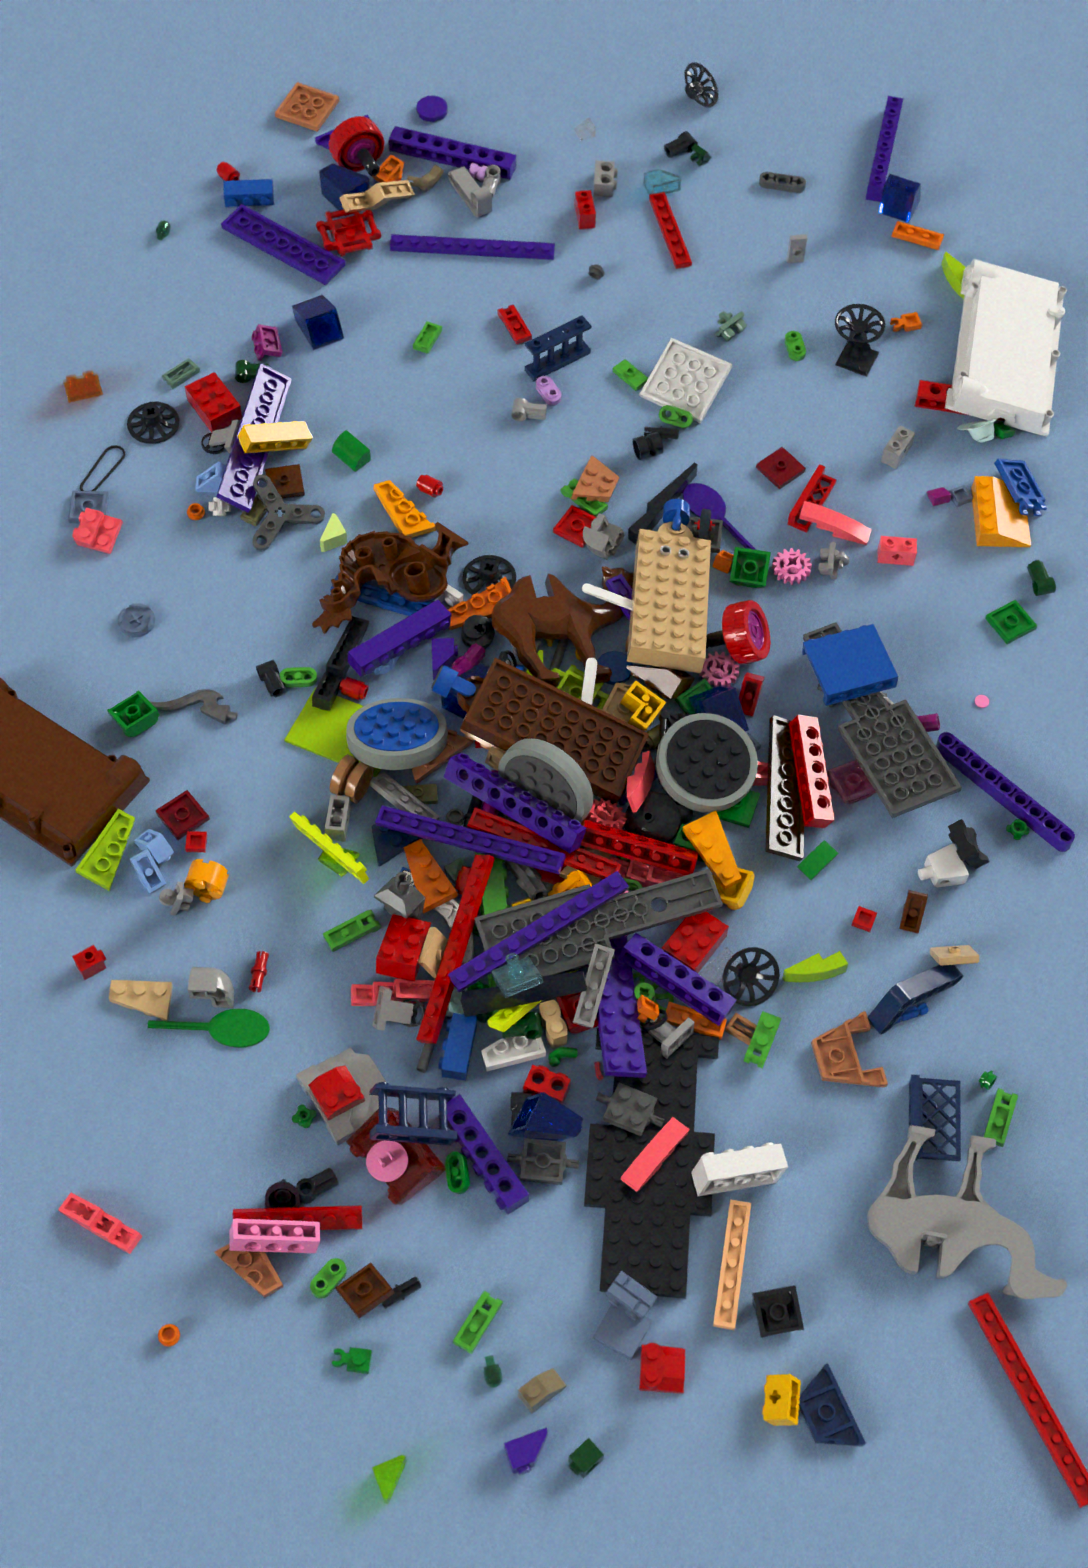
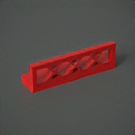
(807, 495)

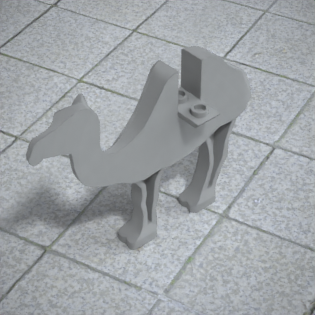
(954, 1223)

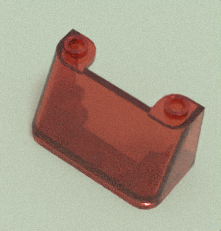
(422, 1162)

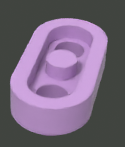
(546, 387)

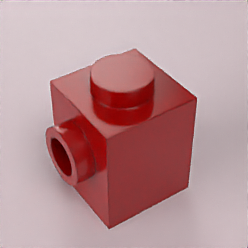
(90, 961)

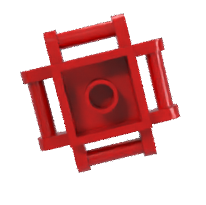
(349, 232)

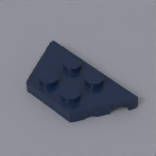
(390, 843)
(828, 1412)

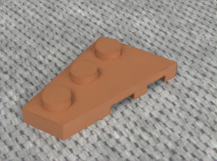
(253, 1268)

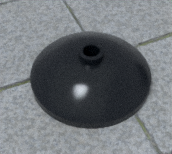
(664, 821)

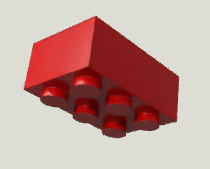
(213, 402)
(696, 940)
(402, 948)

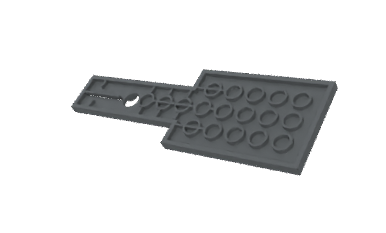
(893, 749)
(619, 917)

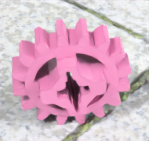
(791, 566)
(719, 669)

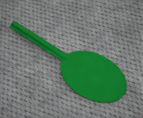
(231, 1027)

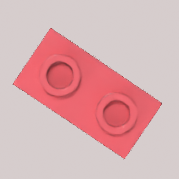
(897, 550)

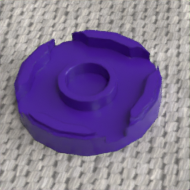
(431, 108)

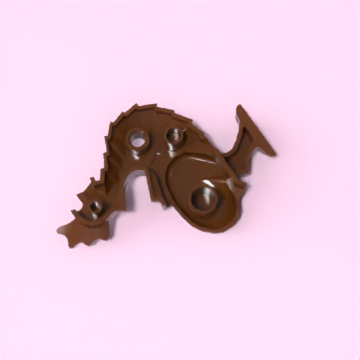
(393, 562)

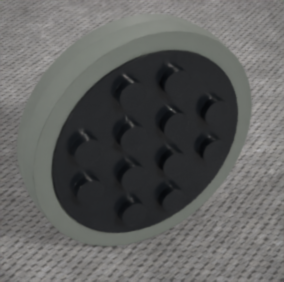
(706, 762)

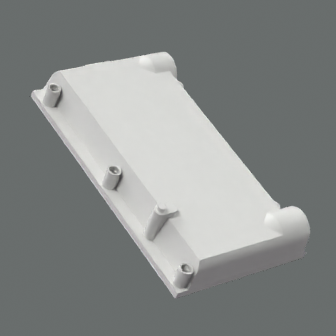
(1007, 347)

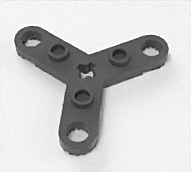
(273, 502)

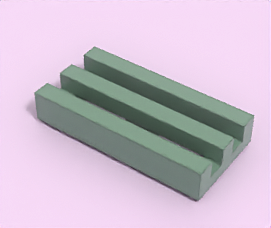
(183, 375)

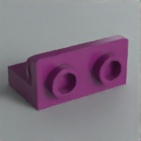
(266, 341)

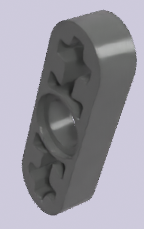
(782, 177)

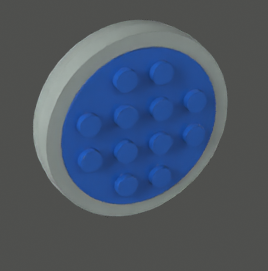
(396, 733)

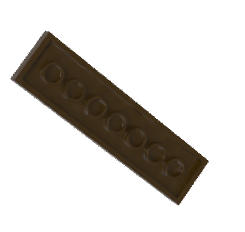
(784, 806)

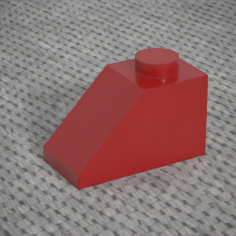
(750, 692)

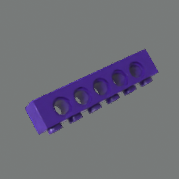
(677, 979)
(507, 1200)

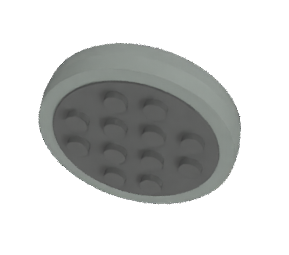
(548, 776)

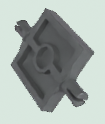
(630, 1109)
(543, 1161)

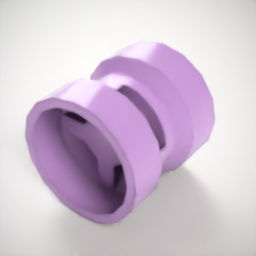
(477, 172)

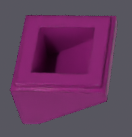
(939, 496)

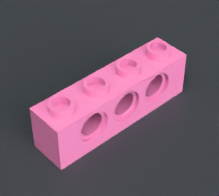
(274, 1236)

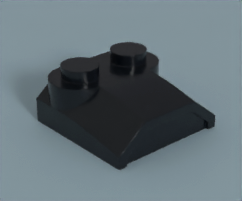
(777, 1310)

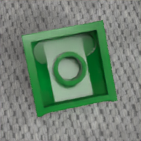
(750, 567)
(134, 714)

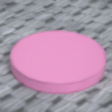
(982, 701)

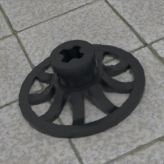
(695, 87)
(858, 327)
(151, 418)
(487, 573)
(748, 975)

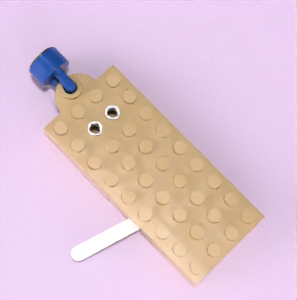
(667, 594)

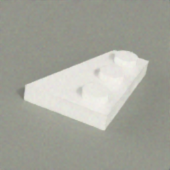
(512, 1051)

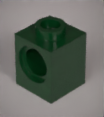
(585, 1458)

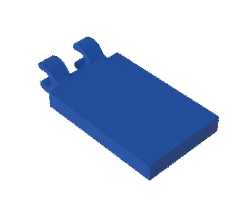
(1021, 485)

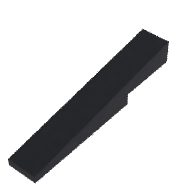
(655, 506)
(338, 664)
(492, 998)

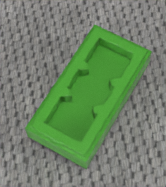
(427, 337)
(630, 374)

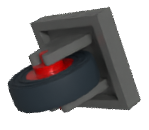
(707, 529)

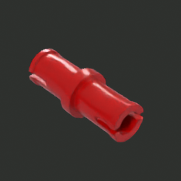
(258, 971)

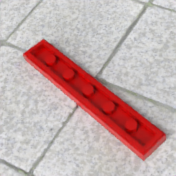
(670, 230)

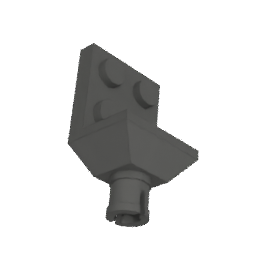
(401, 897)

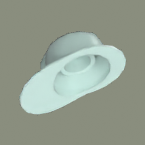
(980, 430)

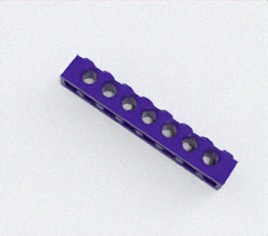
(884, 148)
(449, 151)
(515, 802)

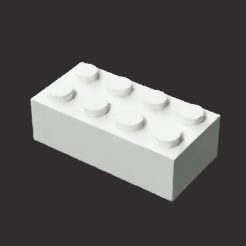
(739, 1169)

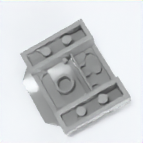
(365, 1075)

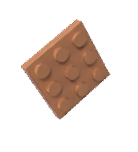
(307, 106)

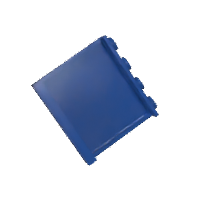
(850, 664)

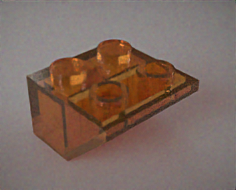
(82, 386)

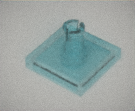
(516, 975)

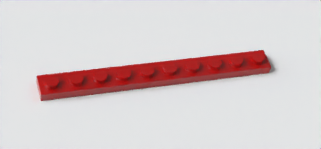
(455, 948)
(1032, 1397)

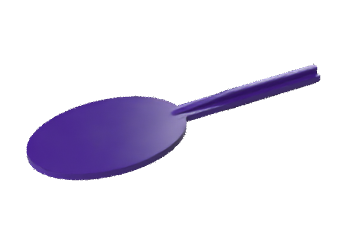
(704, 497)

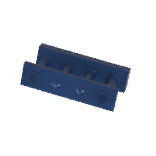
(562, 357)
(403, 1131)

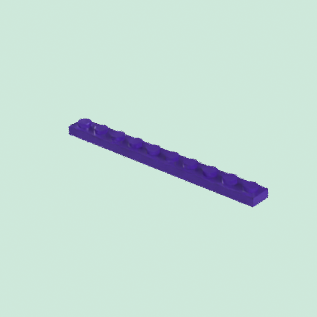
(472, 247)
(470, 839)
(538, 931)

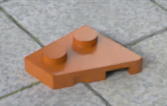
(390, 170)

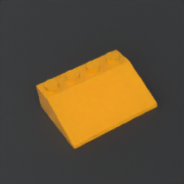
(997, 515)

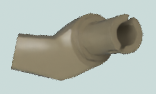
(428, 180)

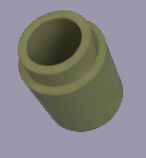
(653, 738)

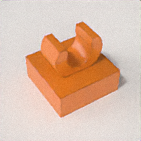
(646, 1009)

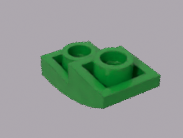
(817, 860)

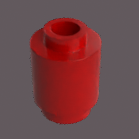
(227, 172)
(430, 485)
(353, 688)
(462, 879)

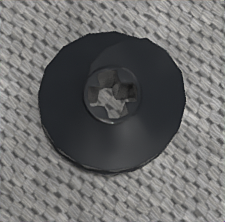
(481, 624)

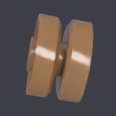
(351, 778)

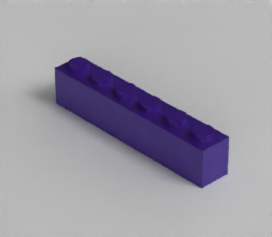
(399, 638)

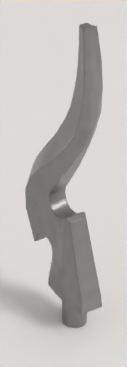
(210, 707)

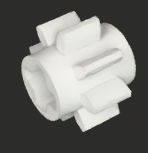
(219, 507)

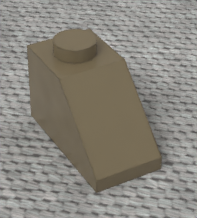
(541, 1389)

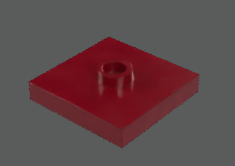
(780, 467)
(182, 814)

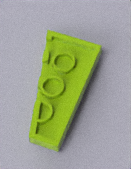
(106, 853)

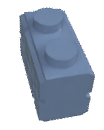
(630, 1296)

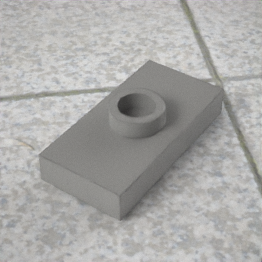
(797, 248)

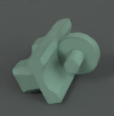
(728, 322)

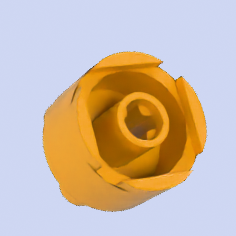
(206, 880)

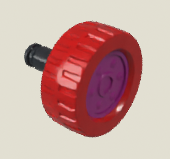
(357, 145)
(743, 632)

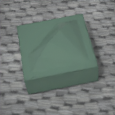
(453, 868)

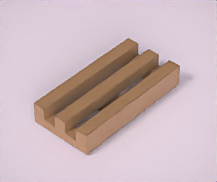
(729, 1028)

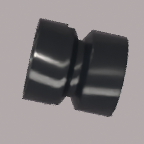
(645, 446)

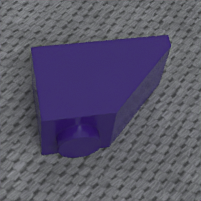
(443, 653)
(525, 1450)

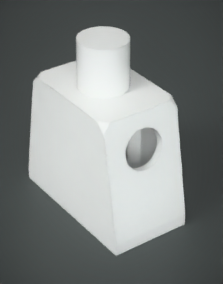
(944, 868)

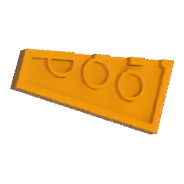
(401, 511)
(712, 845)

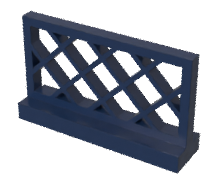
(916, 1115)

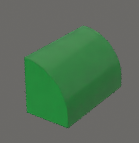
(351, 451)

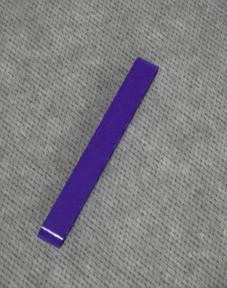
(1006, 799)

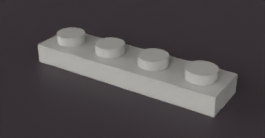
(400, 796)
(595, 982)

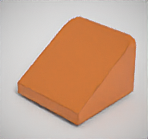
(723, 561)

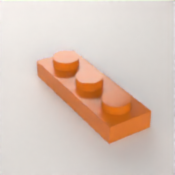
(917, 235)
(678, 1014)

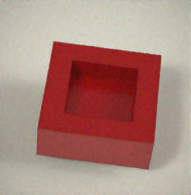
(196, 841)
(864, 919)

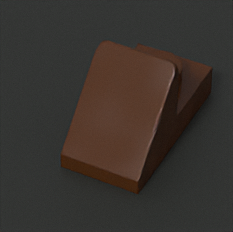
(913, 911)

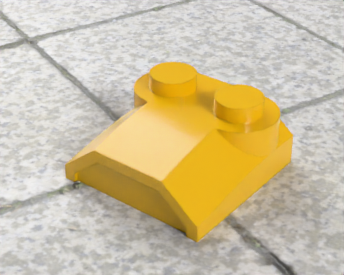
(736, 895)

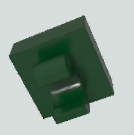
(699, 153)

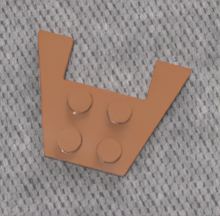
(838, 1056)

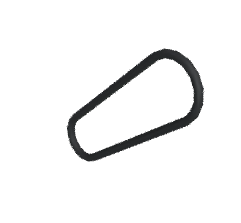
(110, 447)

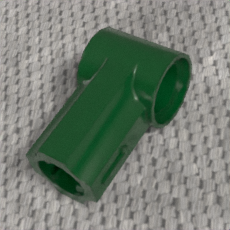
(245, 371)
(1042, 583)
(528, 1026)

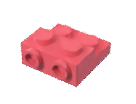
(97, 530)

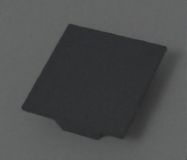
(857, 358)

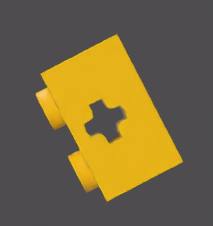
(781, 1400)

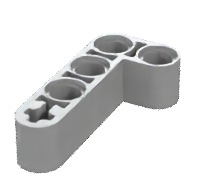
(476, 198)

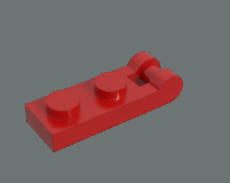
(514, 324)

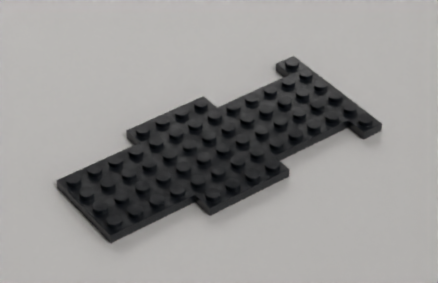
(650, 1228)

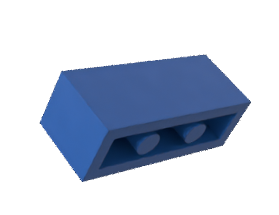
(248, 192)
(458, 1046)

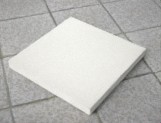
(686, 379)

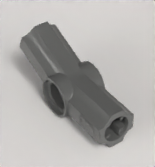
(528, 879)

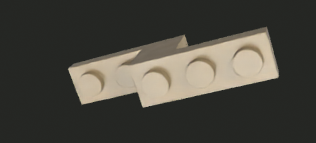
(376, 196)

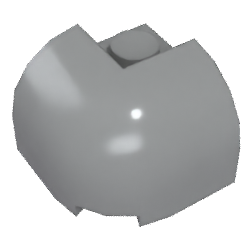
(603, 537)
(211, 984)

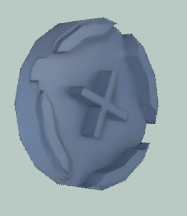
(136, 620)

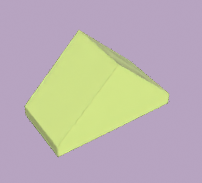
(333, 535)

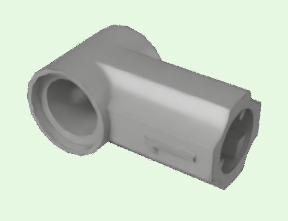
(492, 178)
(523, 409)

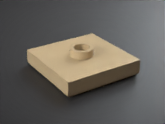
(433, 951)
(954, 955)

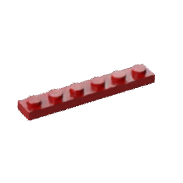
(329, 1216)

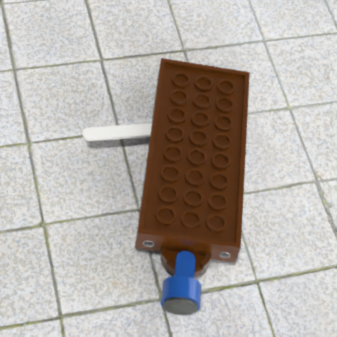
(519, 706)

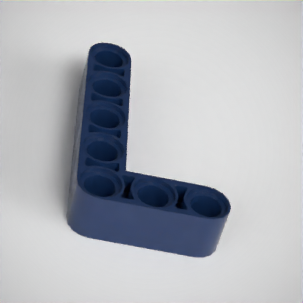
(911, 992)

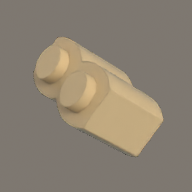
(553, 1024)

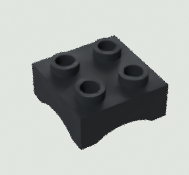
(967, 845)

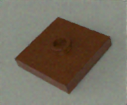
(287, 480)
(364, 1290)

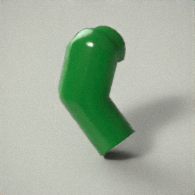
(555, 1056)

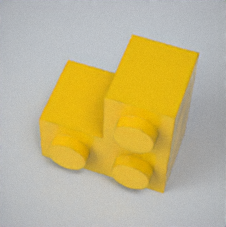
(643, 704)

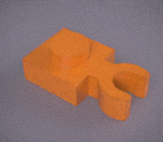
(907, 321)

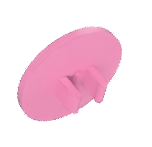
(387, 1161)

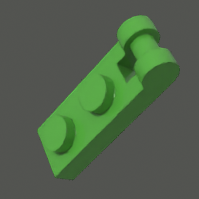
(590, 507)
(351, 930)
(762, 1039)
(1000, 1117)
(477, 1322)

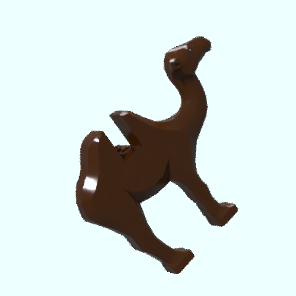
(559, 616)

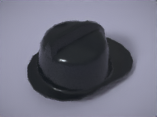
(282, 1195)

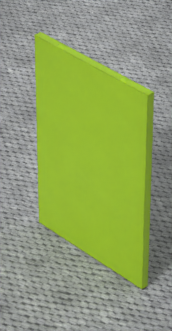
(324, 730)

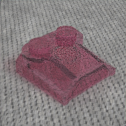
(850, 782)

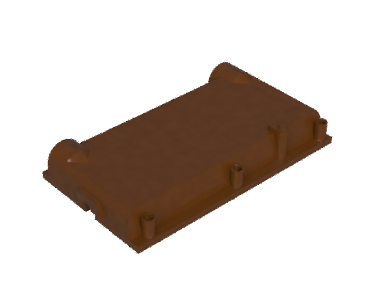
(56, 783)

